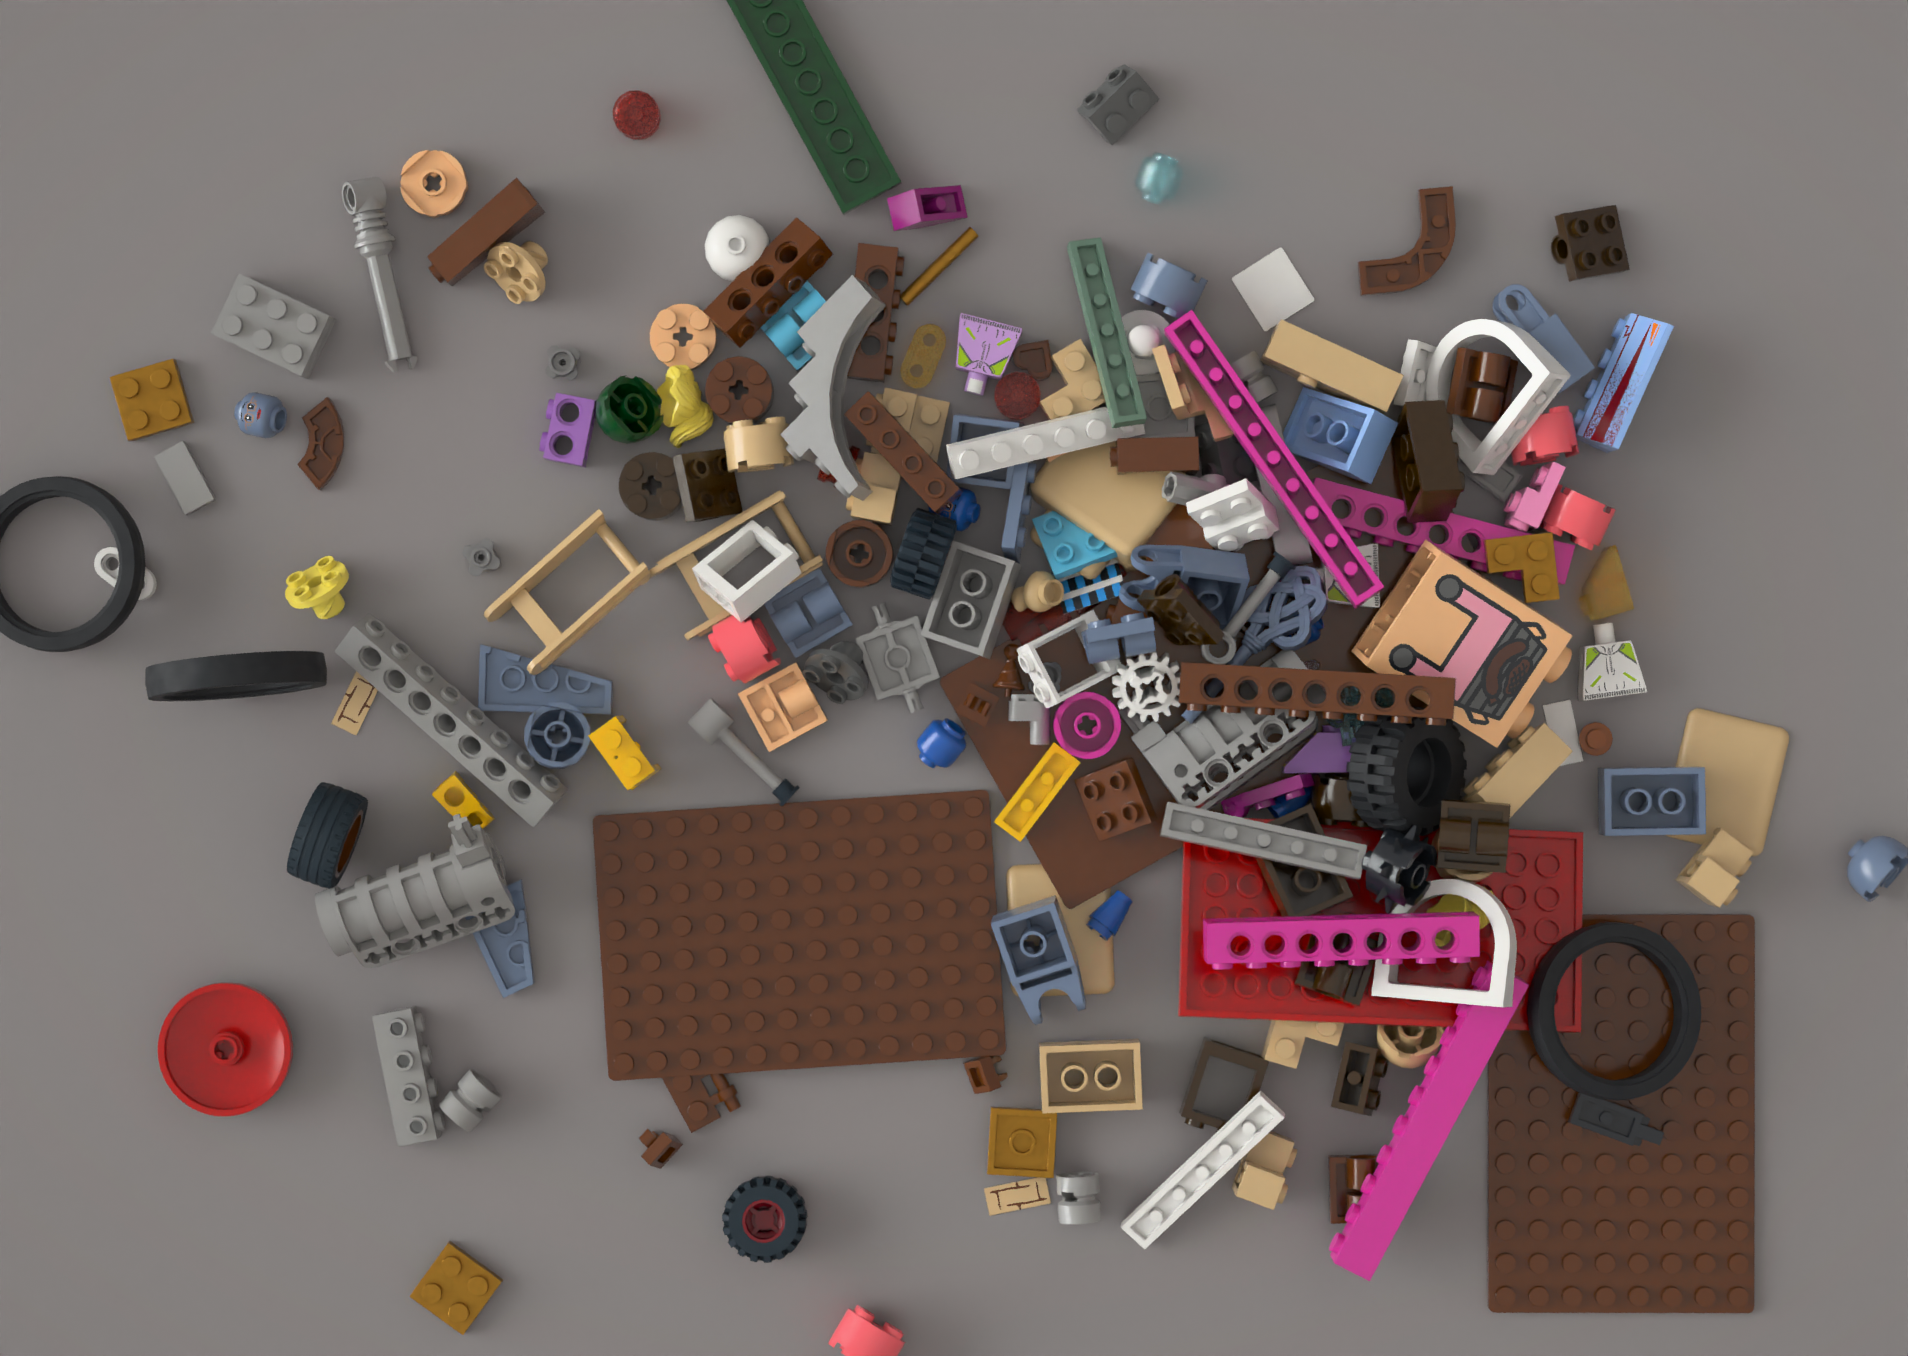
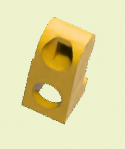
(460, 799)

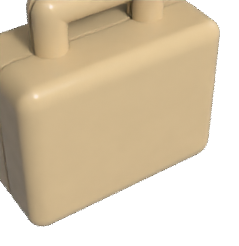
(1110, 506)
(1741, 773)
(1095, 955)

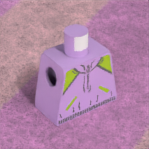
(984, 350)

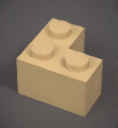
(1082, 382)
(884, 483)
(1714, 867)
(1287, 1039)
(1262, 1170)

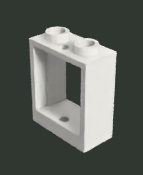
(761, 587)
(1032, 664)

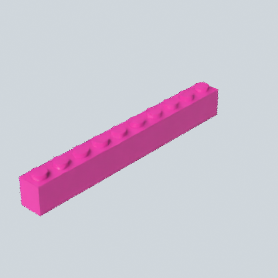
(1273, 459)
(1422, 1130)

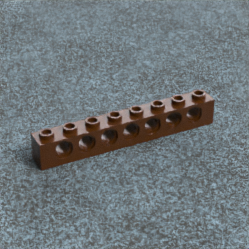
(1196, 676)

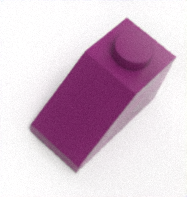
(927, 207)

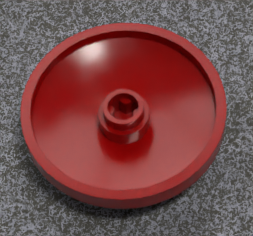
(225, 1049)

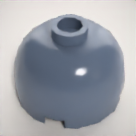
(557, 735)
(1875, 864)

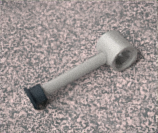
(1278, 568)
(713, 723)

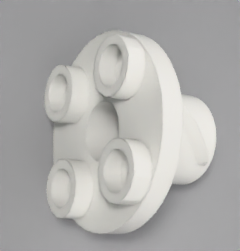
(1143, 333)

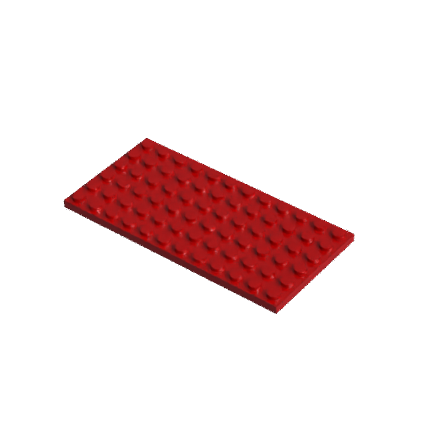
(1538, 891)

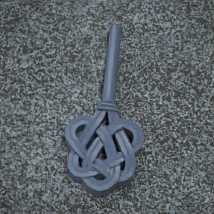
(1279, 620)

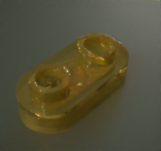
(923, 355)

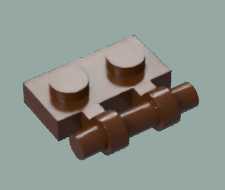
(695, 1101)

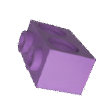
(579, 431)

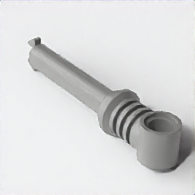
(365, 200)

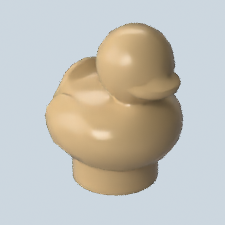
(1038, 593)

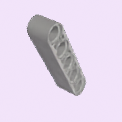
(1289, 539)

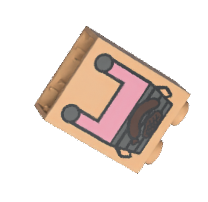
(1467, 628)

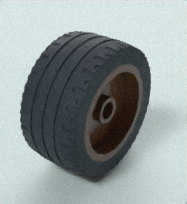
(327, 835)

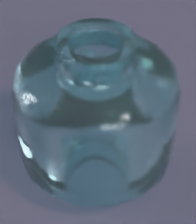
(1158, 177)

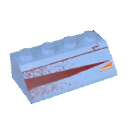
(1621, 381)

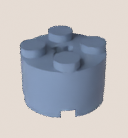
(1168, 286)

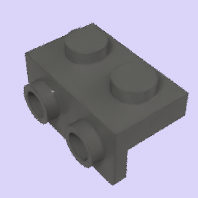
(1118, 103)
(1224, 456)

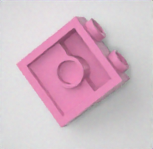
(1527, 505)

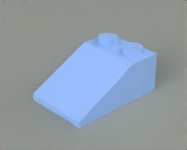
(1338, 434)

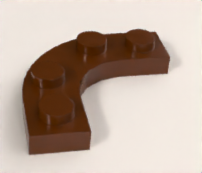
(1426, 257)

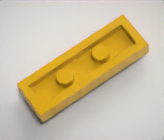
(1037, 792)

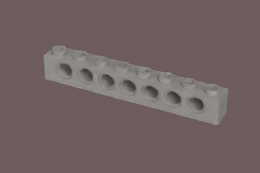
(451, 719)

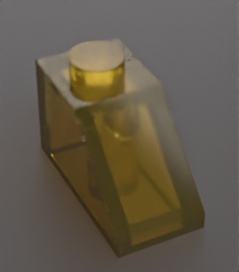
(1606, 587)

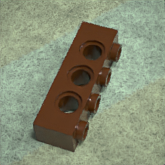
(869, 261)
(768, 283)
(903, 453)

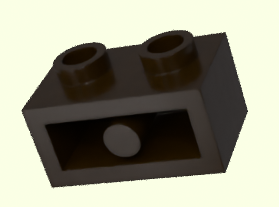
(1359, 1079)

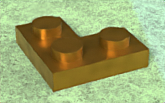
(1531, 555)

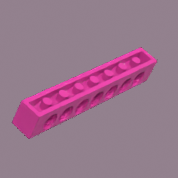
(1455, 528)
(1462, 945)

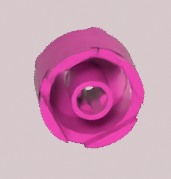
(1096, 708)

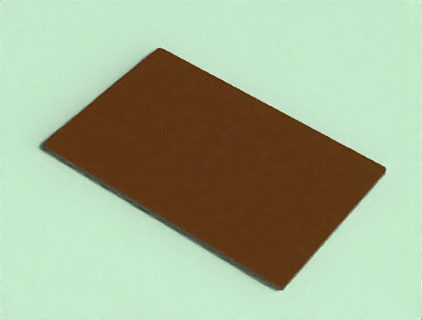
(798, 935)
(1615, 1223)

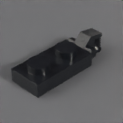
(1613, 1121)

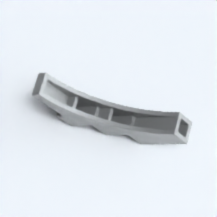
(820, 386)

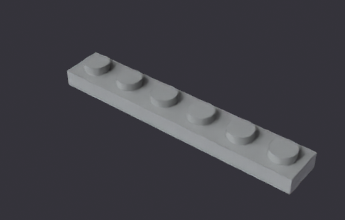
(1263, 840)

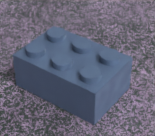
(1651, 801)

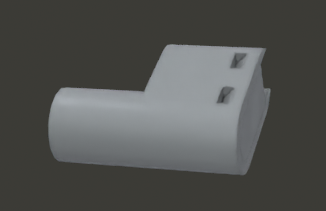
(1028, 708)

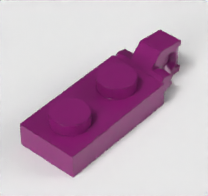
(1264, 796)

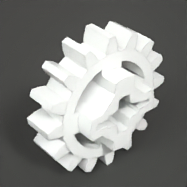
(1140, 698)

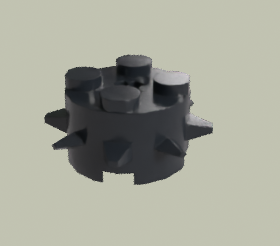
(1399, 868)

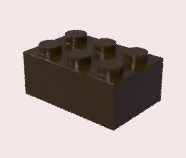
(1427, 461)
(1300, 889)

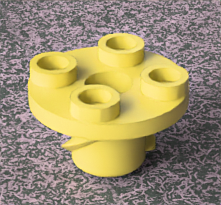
(318, 588)

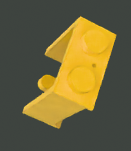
(623, 753)

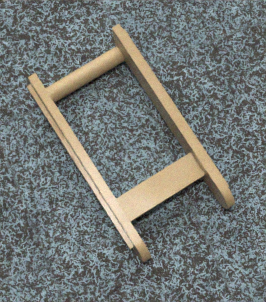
(687, 560)
(535, 616)

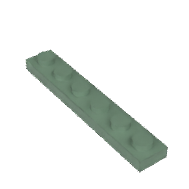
(1106, 333)

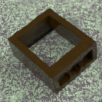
(1228, 1053)

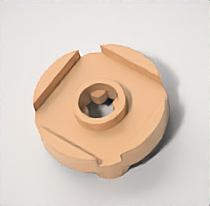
(414, 183)
(669, 323)

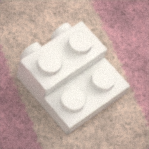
(1234, 516)

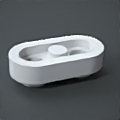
(102, 568)

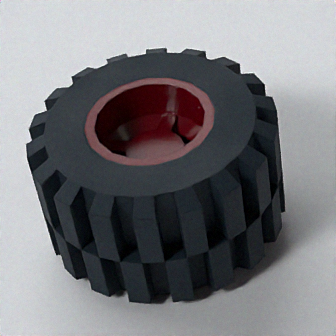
(923, 553)
(764, 1219)

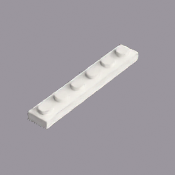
(1035, 442)
(1202, 1169)

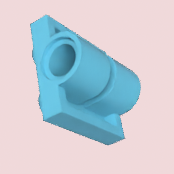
(792, 315)
(1068, 546)

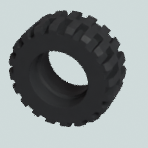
(1405, 772)

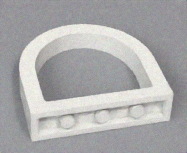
(1546, 381)
(1504, 961)

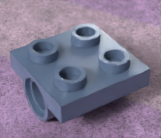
(807, 613)
(1134, 631)

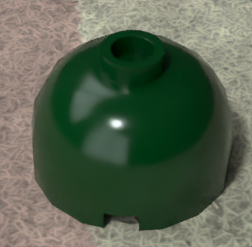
(629, 410)

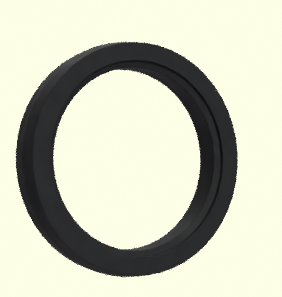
(130, 572)
(235, 676)
(1685, 1002)

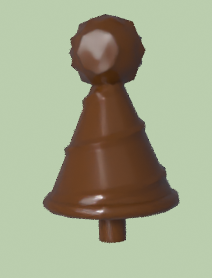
(1009, 676)

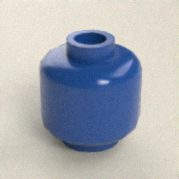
(941, 743)

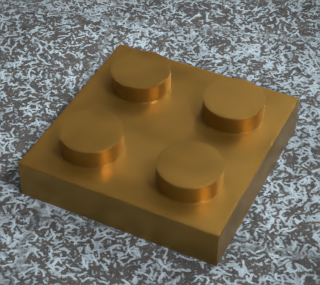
(151, 399)
(1021, 1142)
(456, 1288)

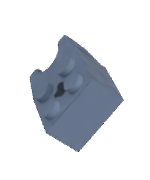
(1546, 330)
(1212, 575)
(1039, 967)

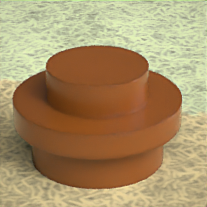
(1595, 739)

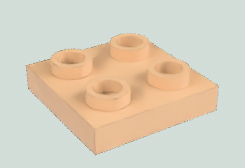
(782, 707)

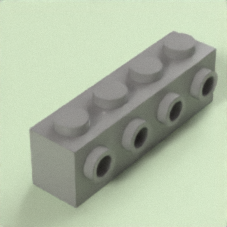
(407, 1075)

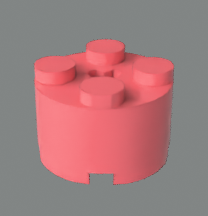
(1547, 437)
(1578, 516)
(745, 647)
(864, 1337)

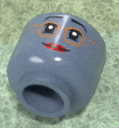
(260, 415)

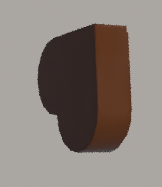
(1034, 358)

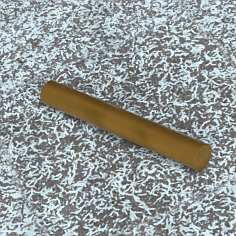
(938, 266)

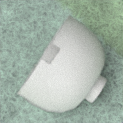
(734, 245)

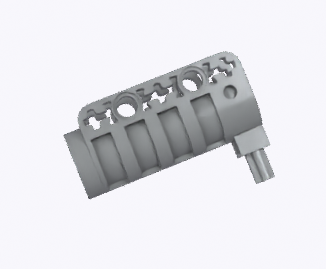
(1216, 739)
(419, 901)

